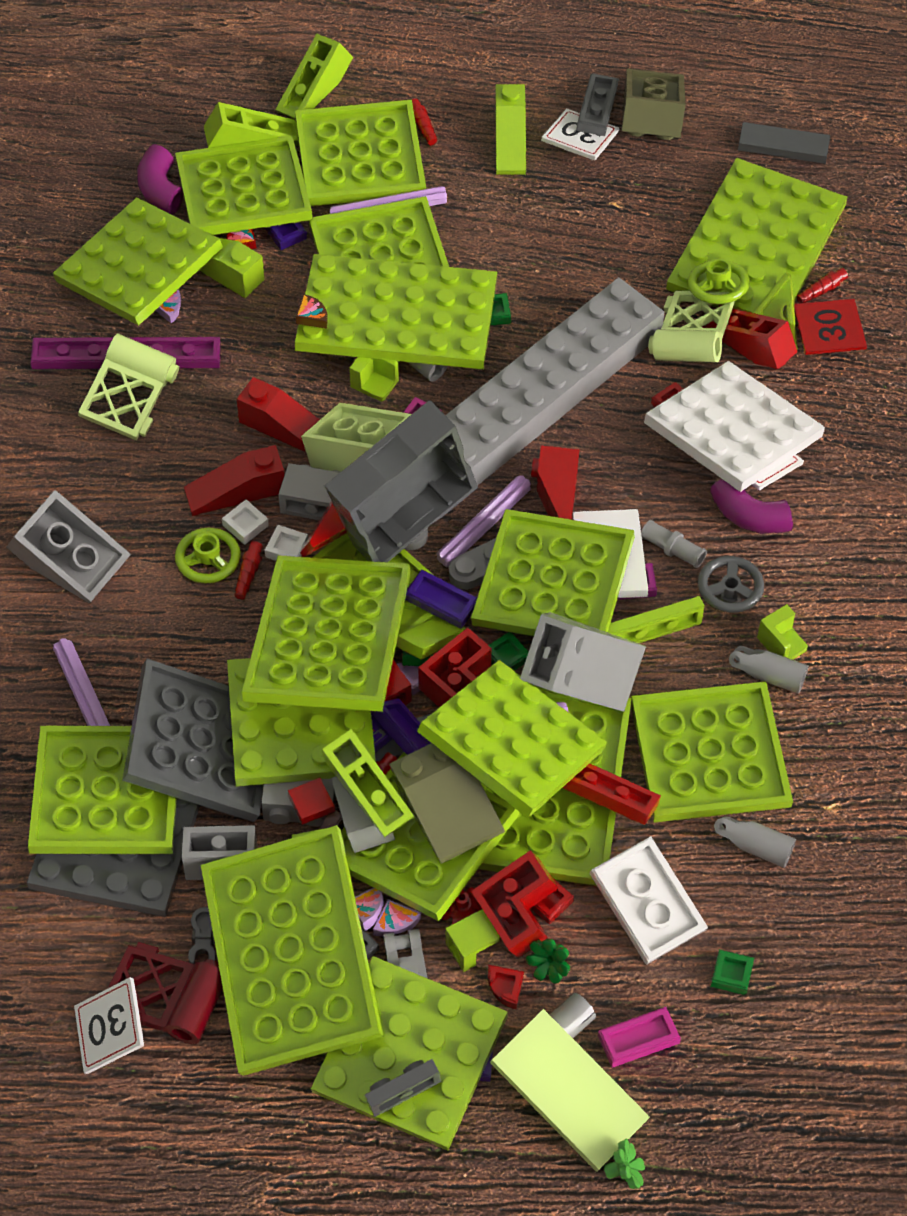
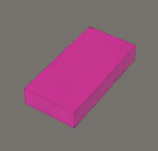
(639, 1037)

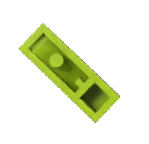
(316, 76)
(237, 125)
(510, 129)
(236, 267)
(366, 783)

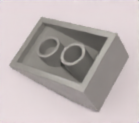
(68, 548)

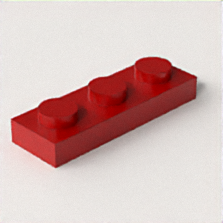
(614, 793)

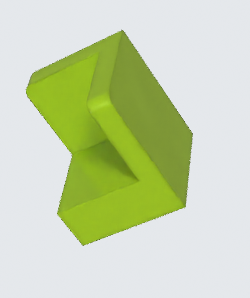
(374, 376)
(779, 636)
(469, 938)

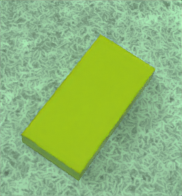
(427, 637)

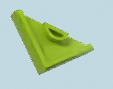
(780, 303)

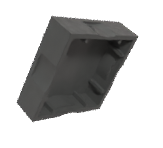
(402, 484)

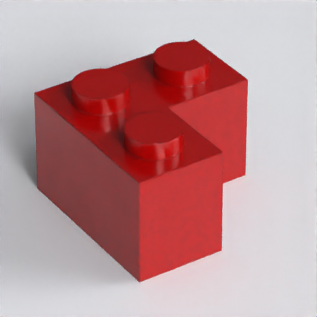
(454, 667)
(508, 901)

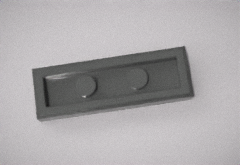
(597, 104)
(784, 142)

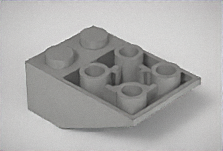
(582, 661)

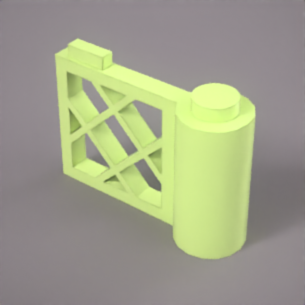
(690, 341)
(141, 366)

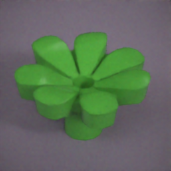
(626, 1165)

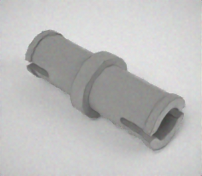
(673, 543)

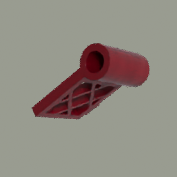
(191, 997)

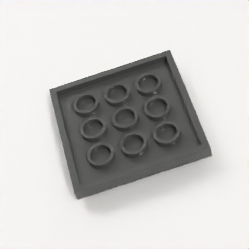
(186, 743)
(117, 880)

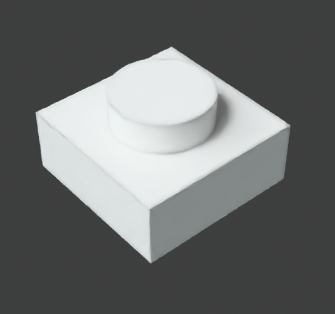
(245, 522)
(285, 543)

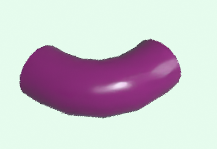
(153, 180)
(749, 512)

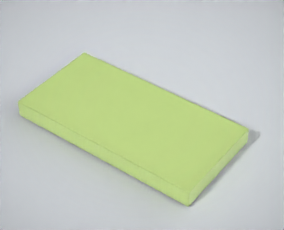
(569, 1089)

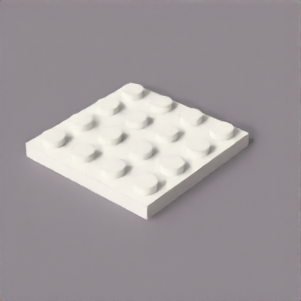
(734, 425)

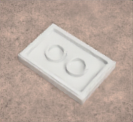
(635, 578)
(648, 900)

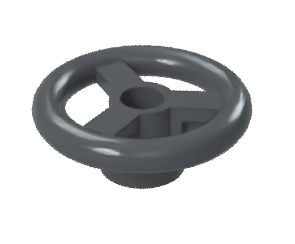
(730, 598)

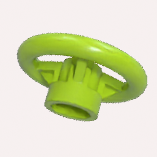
(718, 277)
(206, 551)

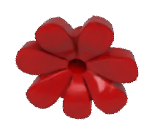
(462, 907)

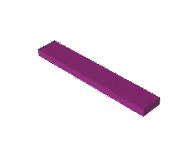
(91, 351)

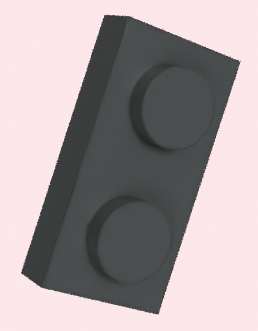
(390, 1093)

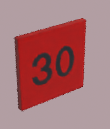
(829, 326)

